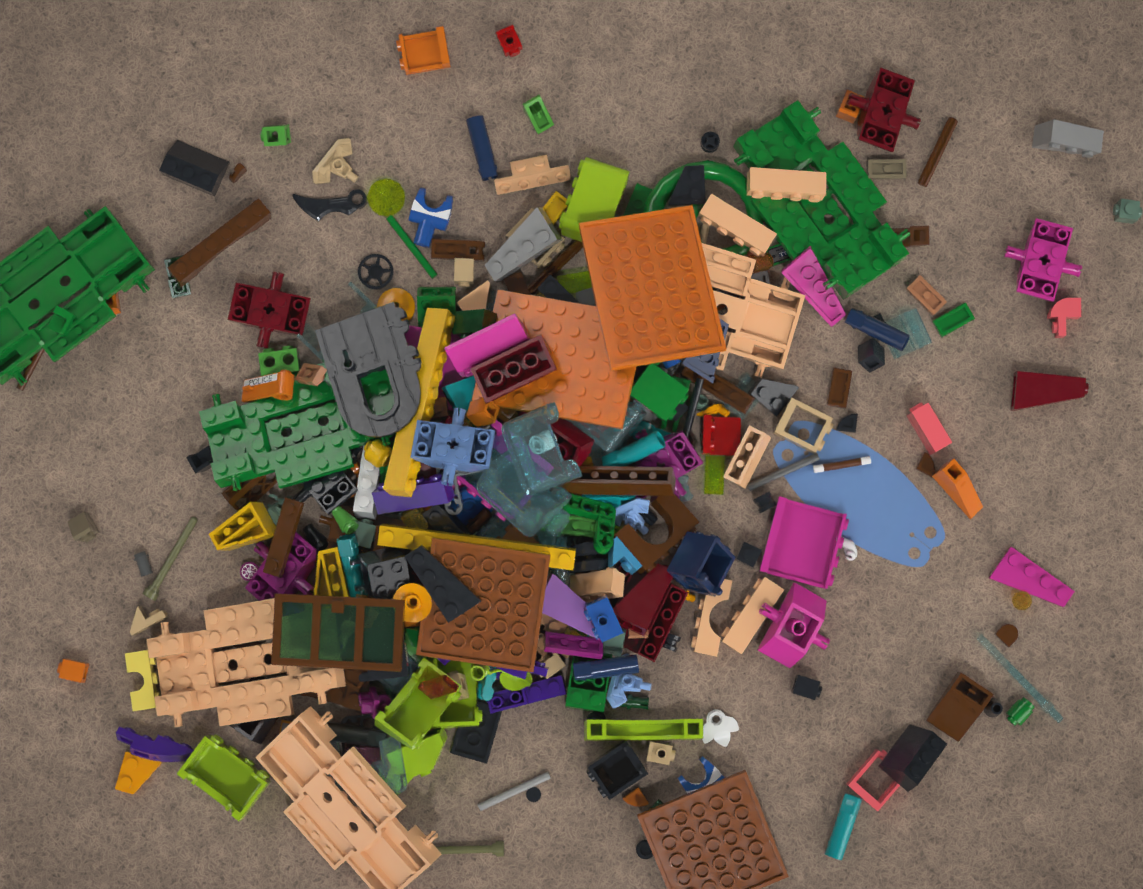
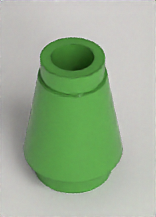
(346, 522)

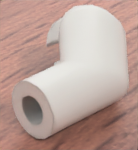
(849, 549)

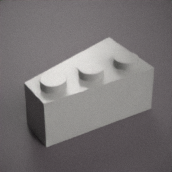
(1068, 138)

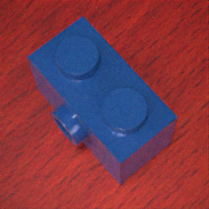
(603, 618)

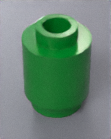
(1020, 711)

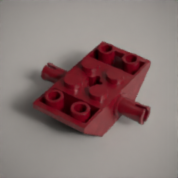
(892, 94)
(251, 304)

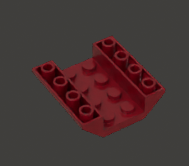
(661, 622)

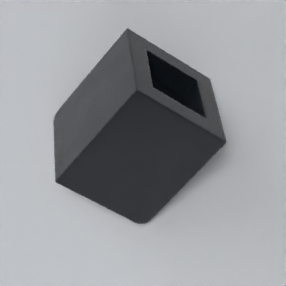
(871, 355)
(201, 461)

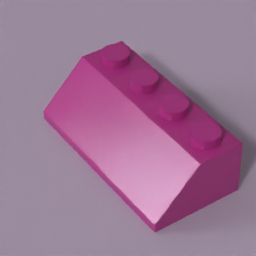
(487, 344)

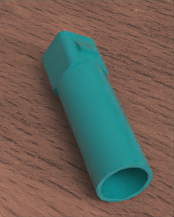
(635, 451)
(349, 550)
(843, 826)

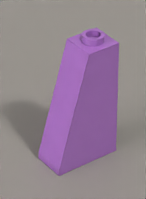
(565, 605)

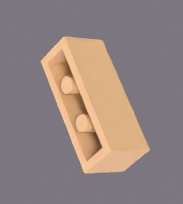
(747, 457)
(598, 584)

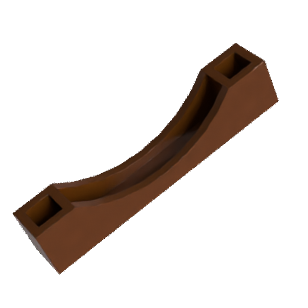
(202, 254)

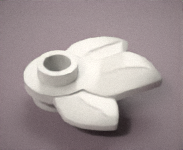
(721, 730)

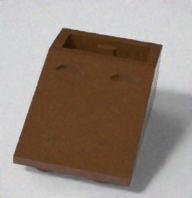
(959, 706)

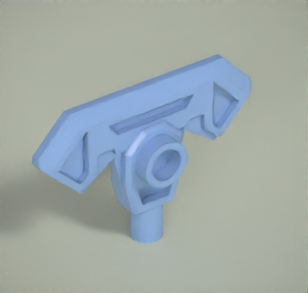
(630, 514)
(624, 683)

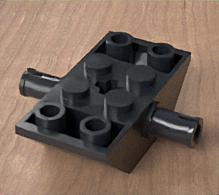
(328, 490)

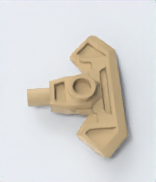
(335, 163)

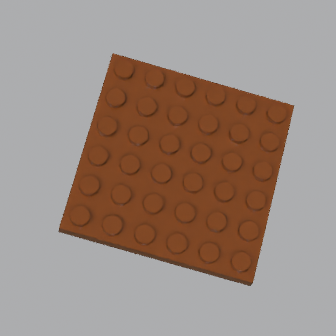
(508, 619)
(714, 838)

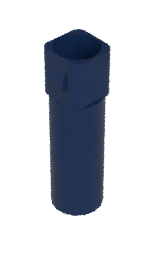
(482, 147)
(877, 329)
(606, 667)

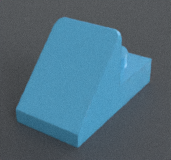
(620, 553)

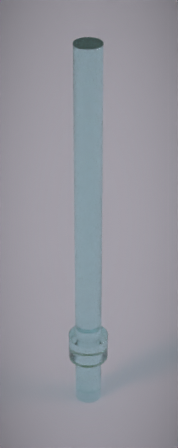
(1046, 705)

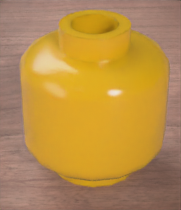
(377, 453)

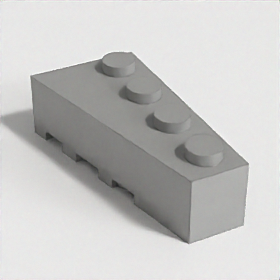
(524, 245)

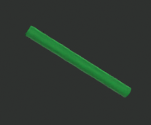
(411, 246)

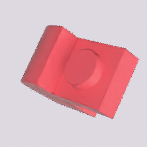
(1064, 309)

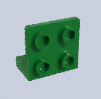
(435, 298)

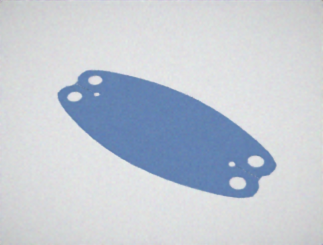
(875, 496)

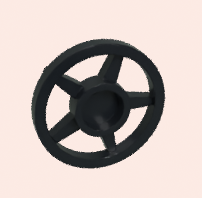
(375, 271)

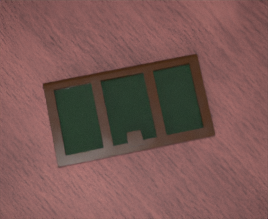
(338, 632)

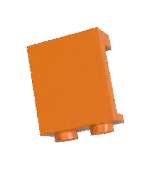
(423, 51)

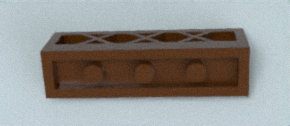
(245, 492)

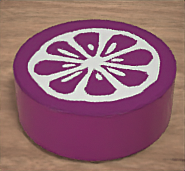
(248, 570)

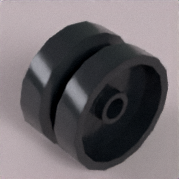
(588, 558)

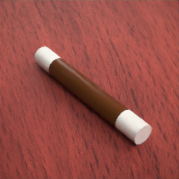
(842, 464)

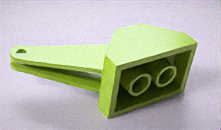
(423, 759)

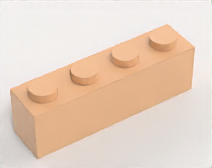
(786, 184)
(737, 225)
(749, 620)

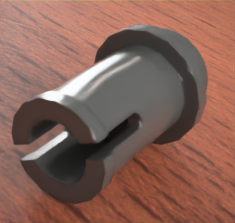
(143, 563)

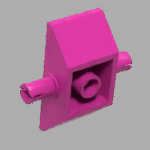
(1048, 242)
(799, 609)

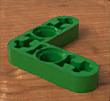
(600, 517)

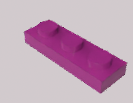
(573, 645)

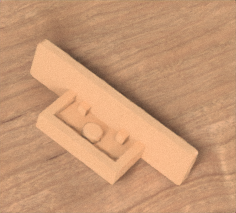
(531, 174)

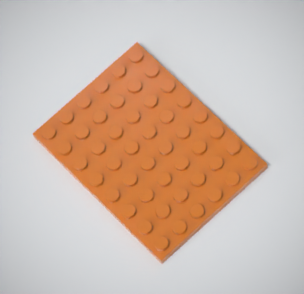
(651, 287)
(583, 380)

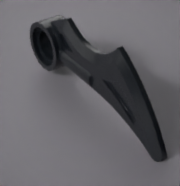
(319, 208)

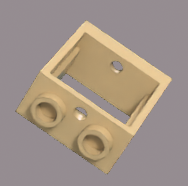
(819, 443)

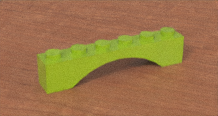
(643, 730)

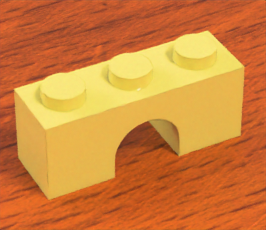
(144, 665)

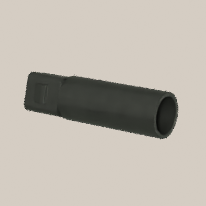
(356, 734)

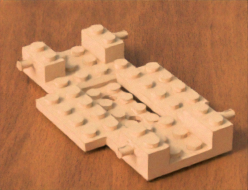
(761, 321)
(192, 670)
(299, 764)

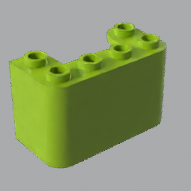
(594, 195)
(225, 775)

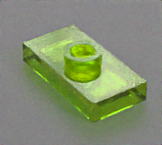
(575, 282)
(714, 475)

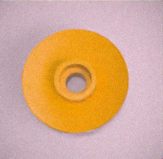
(401, 297)
(416, 612)

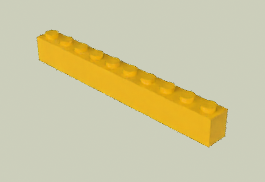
(434, 338)
(414, 537)

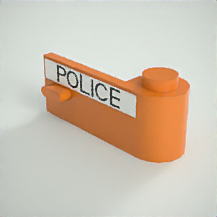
(277, 385)

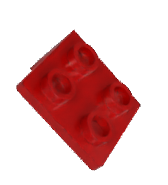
(720, 435)

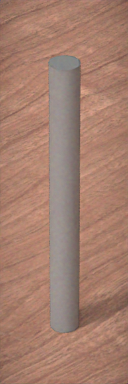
(514, 791)

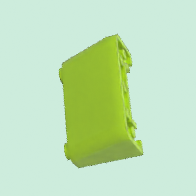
(412, 711)
(462, 712)

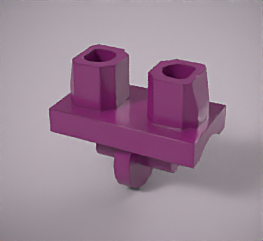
(371, 701)

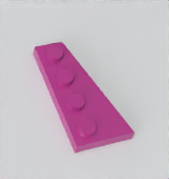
(808, 278)
(1023, 574)

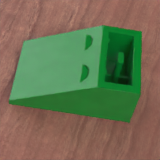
(587, 694)

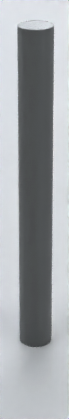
(782, 472)

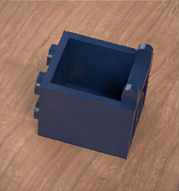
(701, 563)

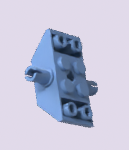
(471, 444)

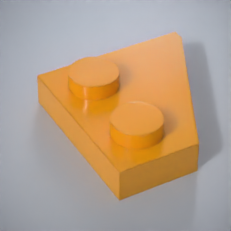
(134, 772)

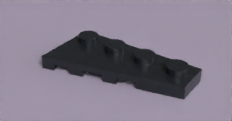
(445, 589)

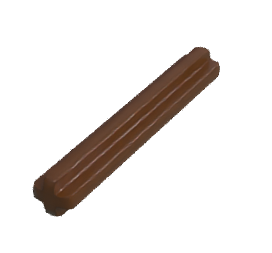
(937, 152)
(563, 259)

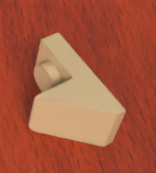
(142, 622)

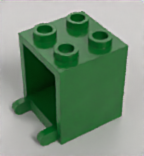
(658, 392)

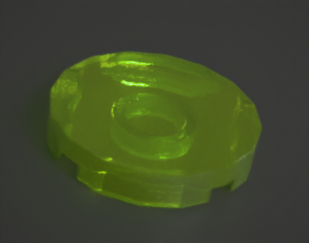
(386, 197)

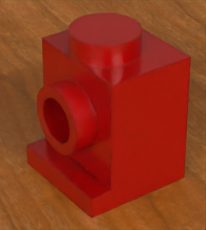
(509, 49)

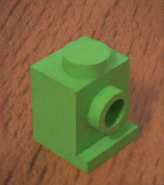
(268, 138)

